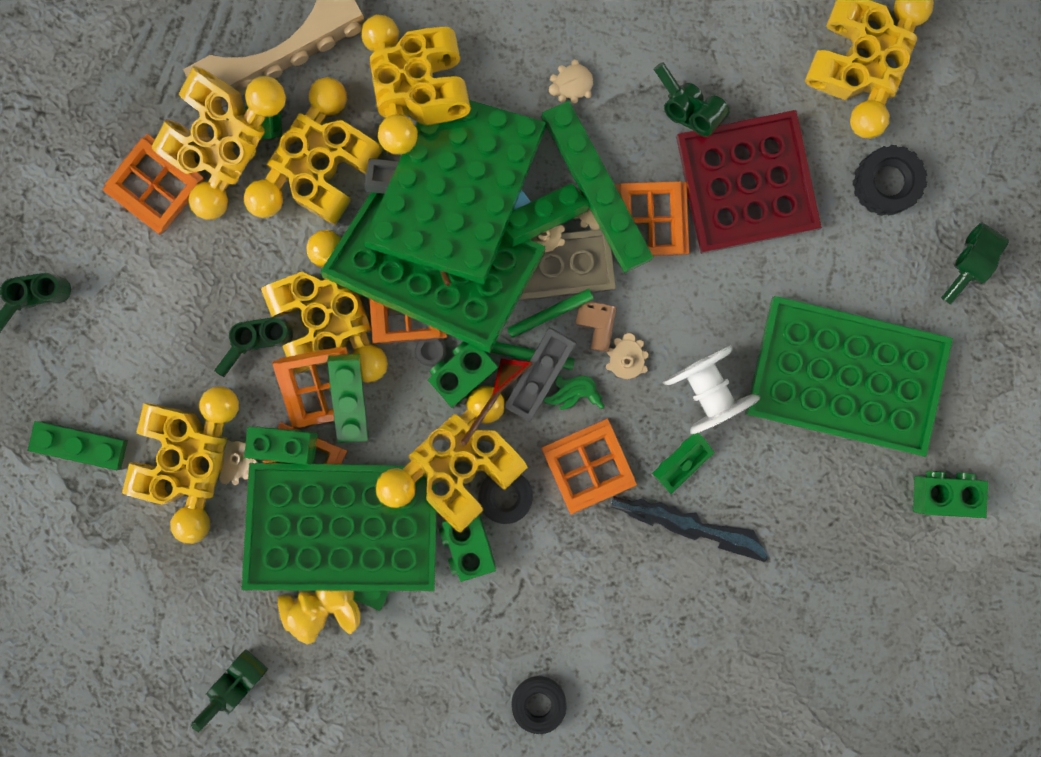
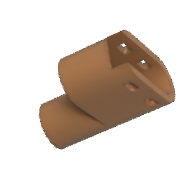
(600, 321)

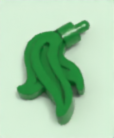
(574, 389)

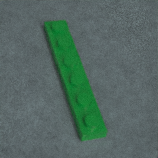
(597, 187)

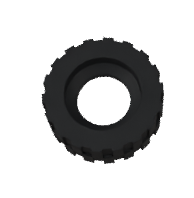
(906, 163)

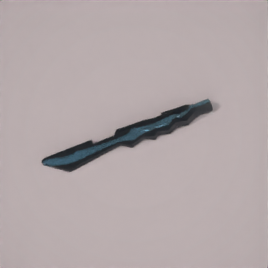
(689, 525)

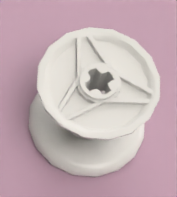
(712, 391)

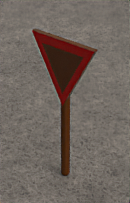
(508, 372)

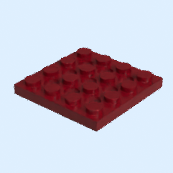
(791, 159)

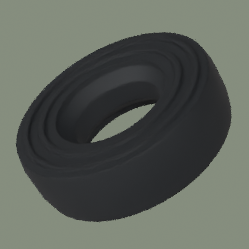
(505, 515)
(539, 724)

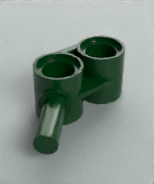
(687, 105)
(977, 260)
(35, 293)
(260, 339)
(231, 688)

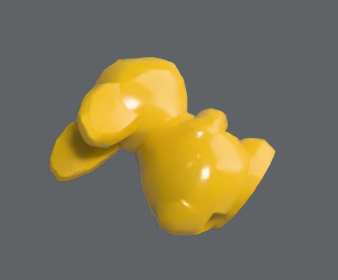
(309, 611)

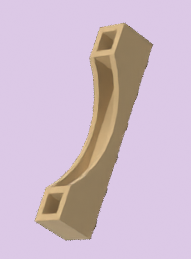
(321, 30)

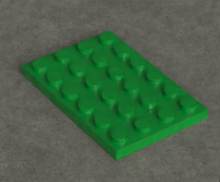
(457, 191)
(462, 309)
(849, 376)
(332, 533)

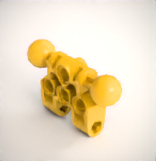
(872, 74)
(406, 81)
(326, 98)
(178, 144)
(287, 297)
(148, 482)
(458, 506)

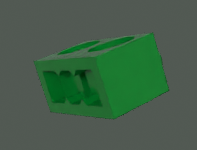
(467, 379)
(280, 445)
(950, 495)
(475, 543)

